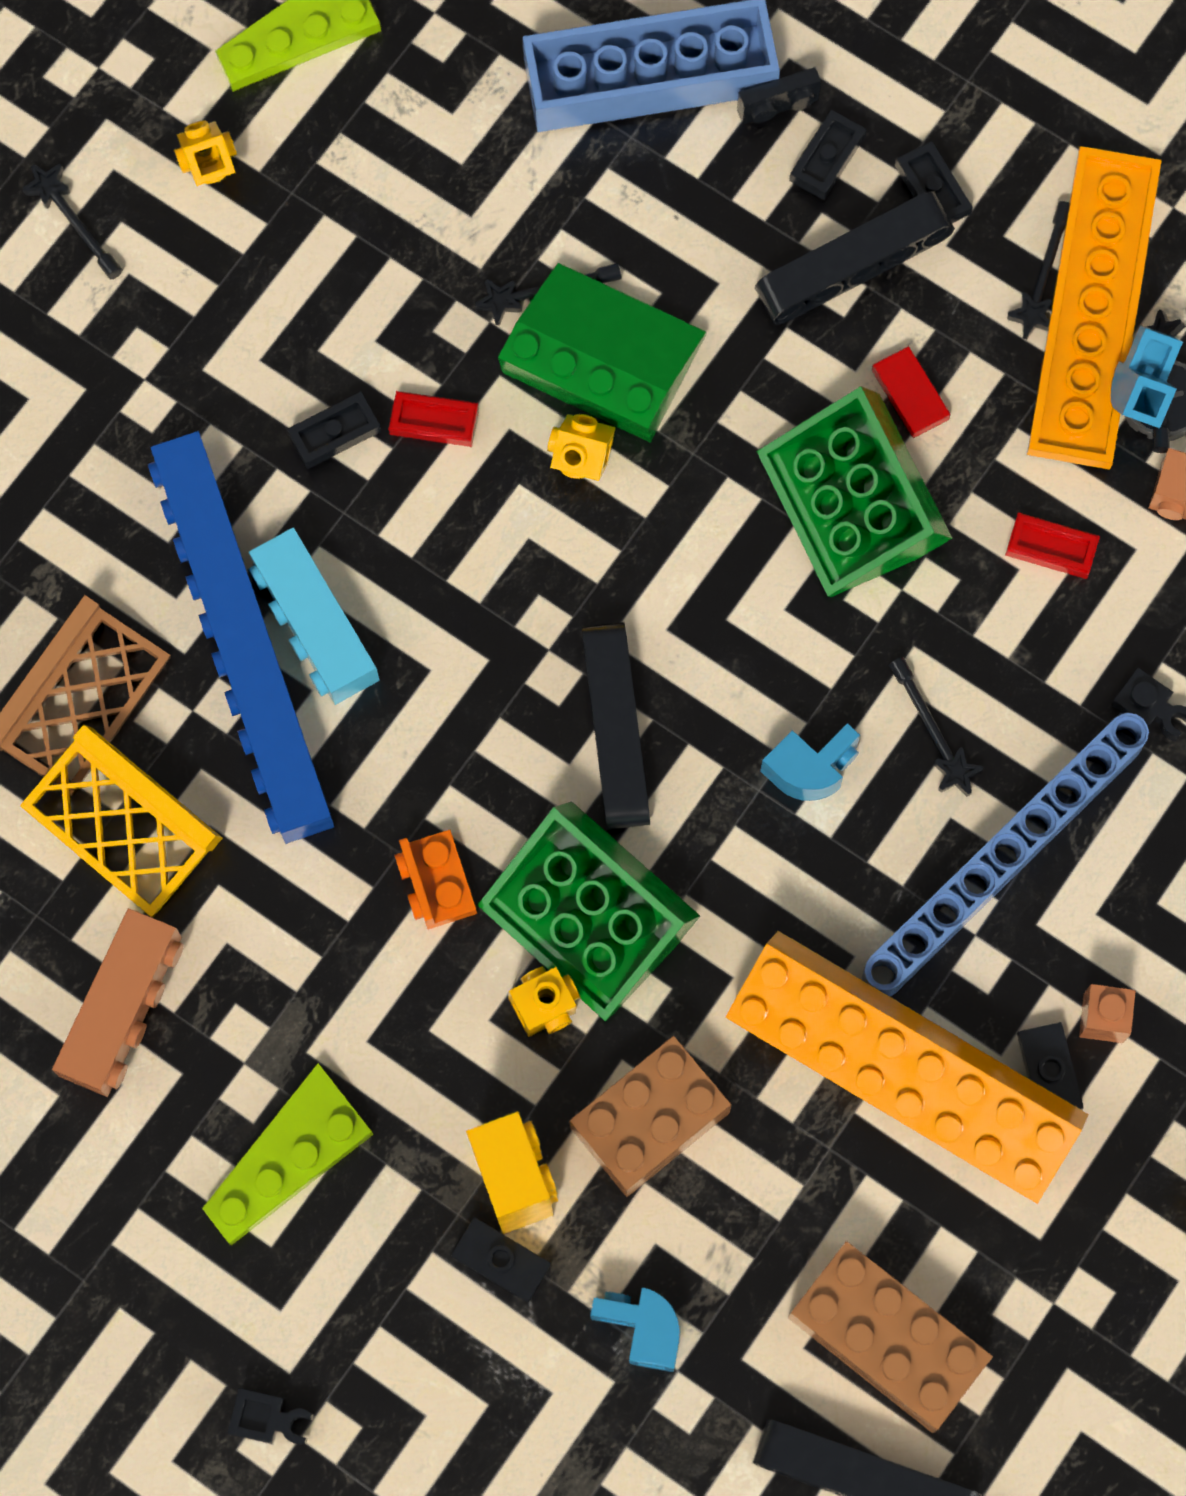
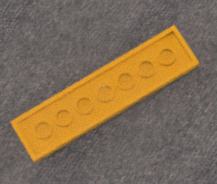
(1094, 306)

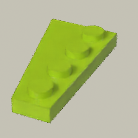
(293, 36)
(293, 1151)

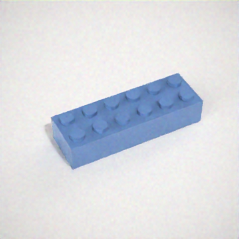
(649, 64)

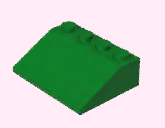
(601, 351)
(853, 492)
(588, 909)

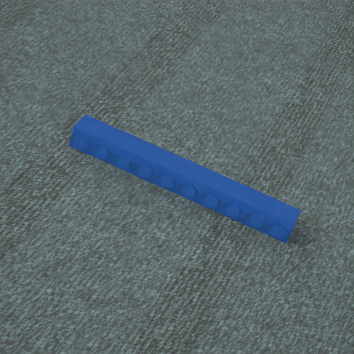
(241, 637)

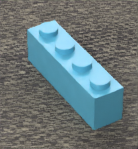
(313, 616)

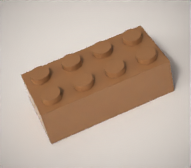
(890, 1337)

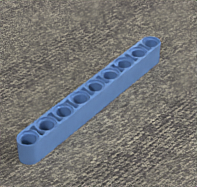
(1018, 838)

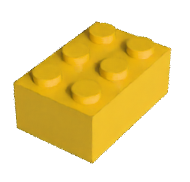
(508, 1163)

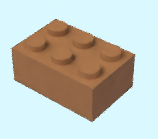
(650, 1116)

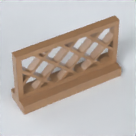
(53, 666)

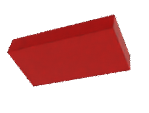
(910, 392)
(433, 418)
(1052, 545)

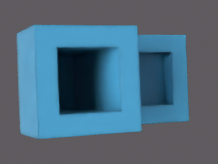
(1141, 382)
(809, 774)
(654, 1322)

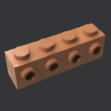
(118, 1003)

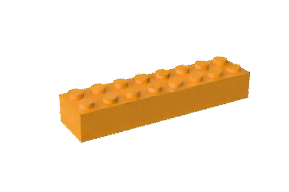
(907, 1066)

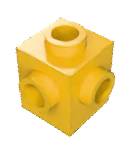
(212, 164)
(581, 447)
(538, 1015)

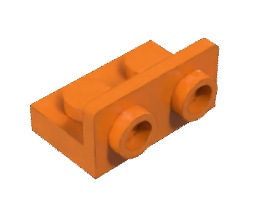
(438, 879)

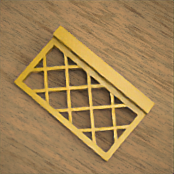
(144, 791)

